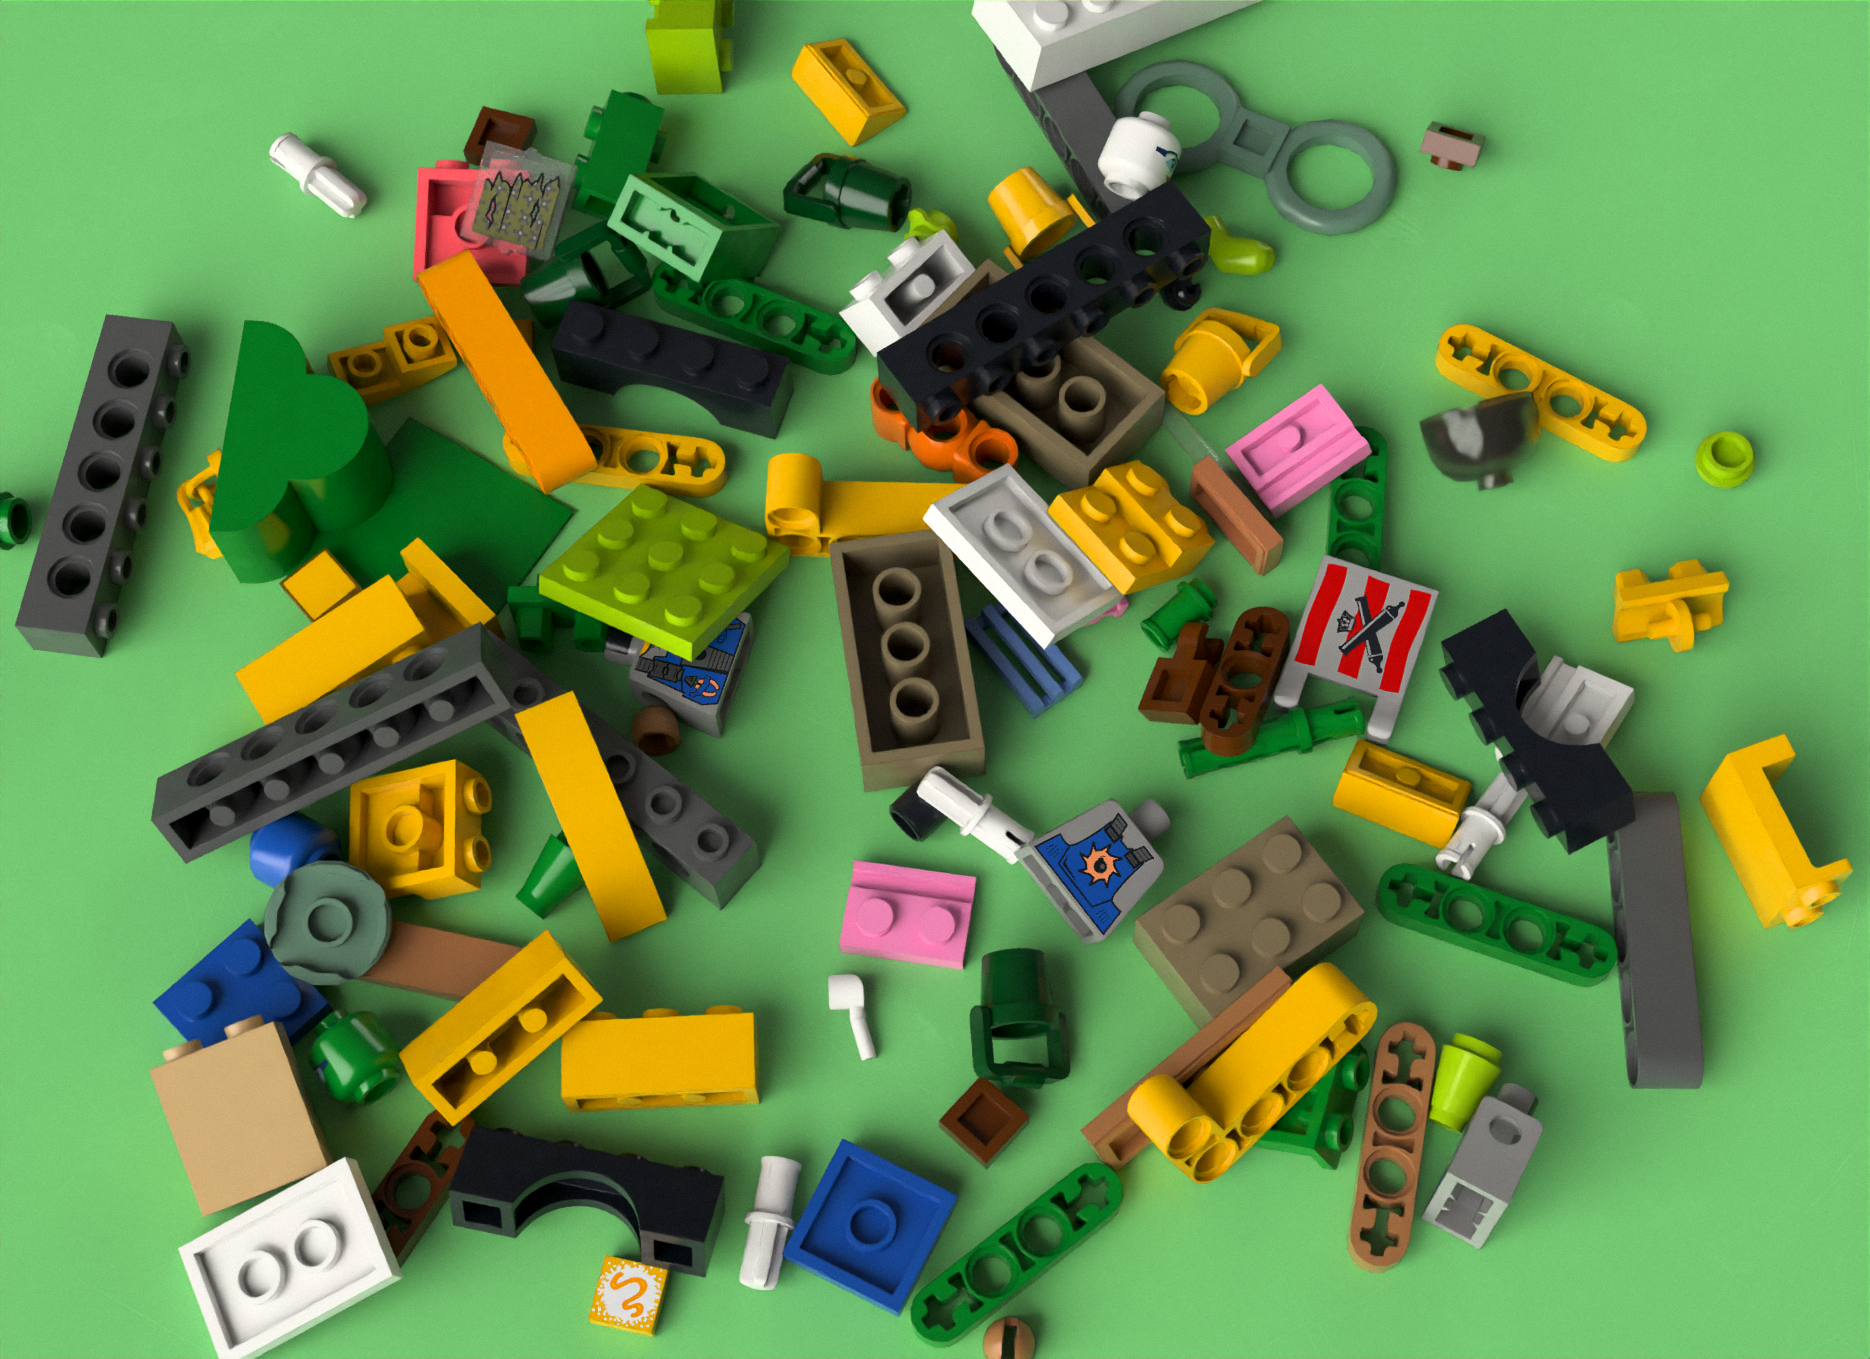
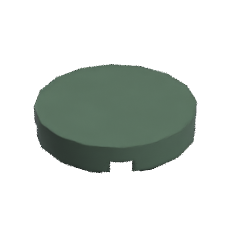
(328, 922)

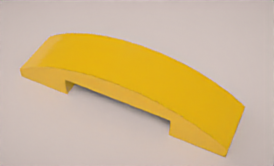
(591, 816)

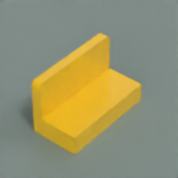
(441, 596)

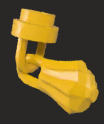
(200, 516)

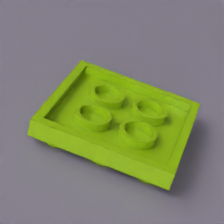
(665, 571)

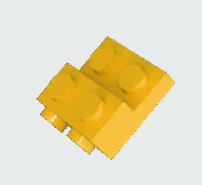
(1133, 527)
(421, 829)

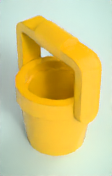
(1033, 214)
(1215, 359)

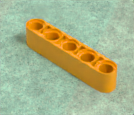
(507, 372)

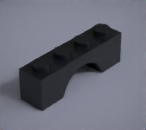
(730, 380)
(1572, 786)
(516, 1178)

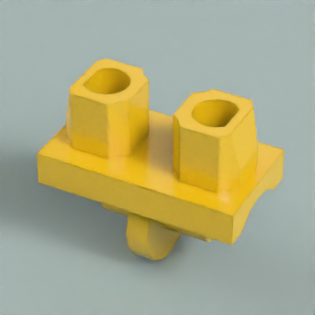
(1669, 608)

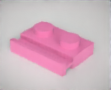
(1298, 451)
(908, 914)

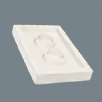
(1022, 555)
(290, 1262)

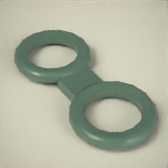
(1268, 146)

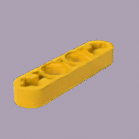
(1545, 383)
(621, 444)

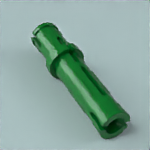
(1280, 735)

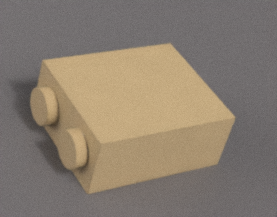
(240, 1114)

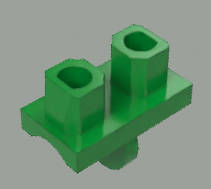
(538, 615)

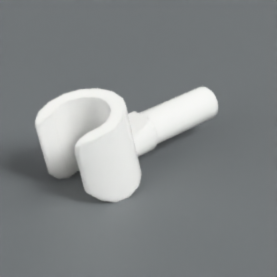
(848, 993)

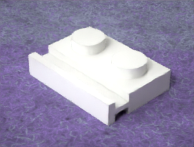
(1576, 706)

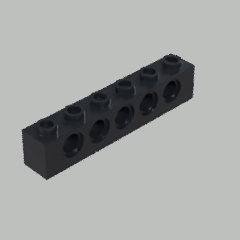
(1107, 250)

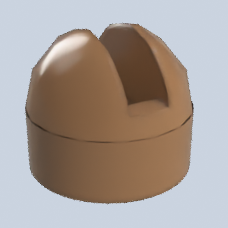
(656, 730)
(1024, 1340)

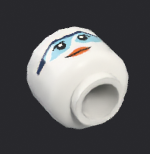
(1139, 155)

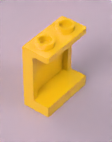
(1762, 840)

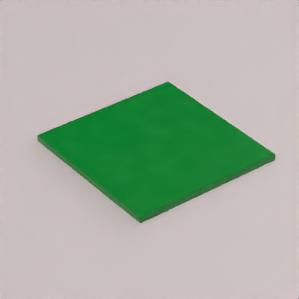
(461, 507)

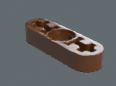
(1249, 702)
(408, 1165)

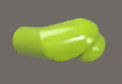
(1238, 254)

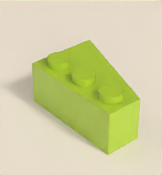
(690, 45)

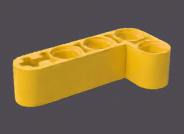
(815, 512)
(1256, 1077)

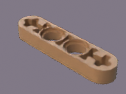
(1394, 1146)

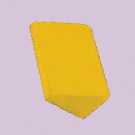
(846, 90)
(1401, 794)

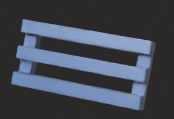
(993, 617)

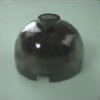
(1484, 440)

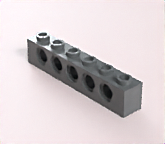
(124, 354)
(333, 743)
(661, 810)

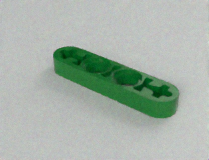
(749, 323)
(1367, 532)
(1492, 934)
(1010, 1247)

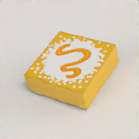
(629, 1296)

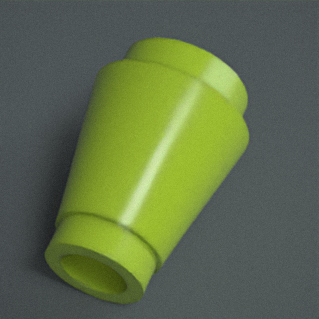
(1462, 1079)

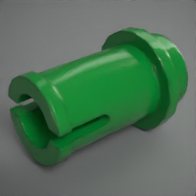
(1190, 604)

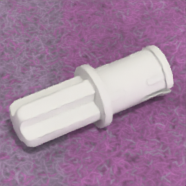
(317, 175)
(973, 813)
(1481, 828)
(769, 1222)

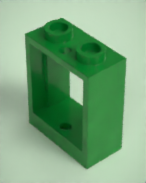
(688, 226)

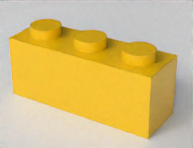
(336, 650)
(499, 1027)
(661, 1060)

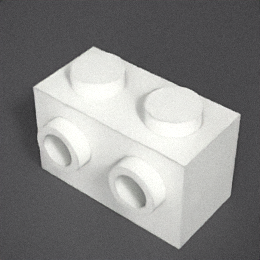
(907, 292)

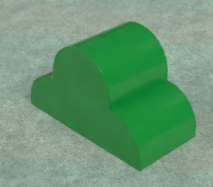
(292, 458)

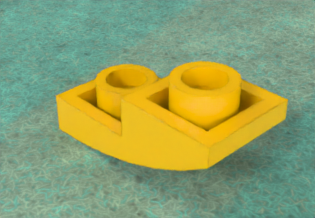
(400, 362)

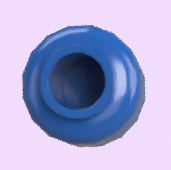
(290, 845)

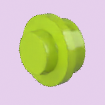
(1725, 459)

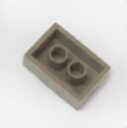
(1243, 918)

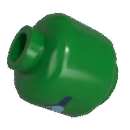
(355, 1057)

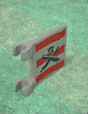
(1361, 635)

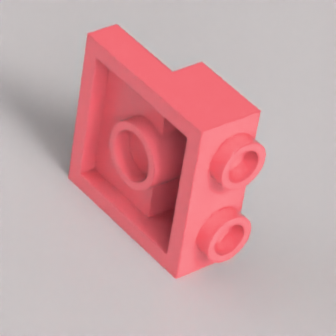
(440, 213)

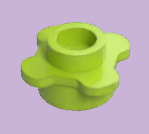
(927, 223)

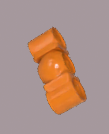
(960, 454)

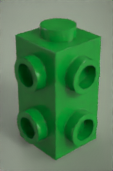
(623, 142)

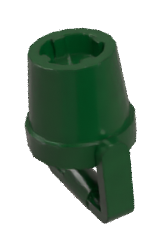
(853, 194)
(577, 275)
(1015, 1007)

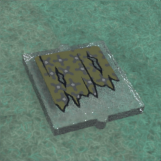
(518, 201)

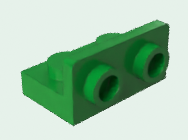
(1322, 1119)

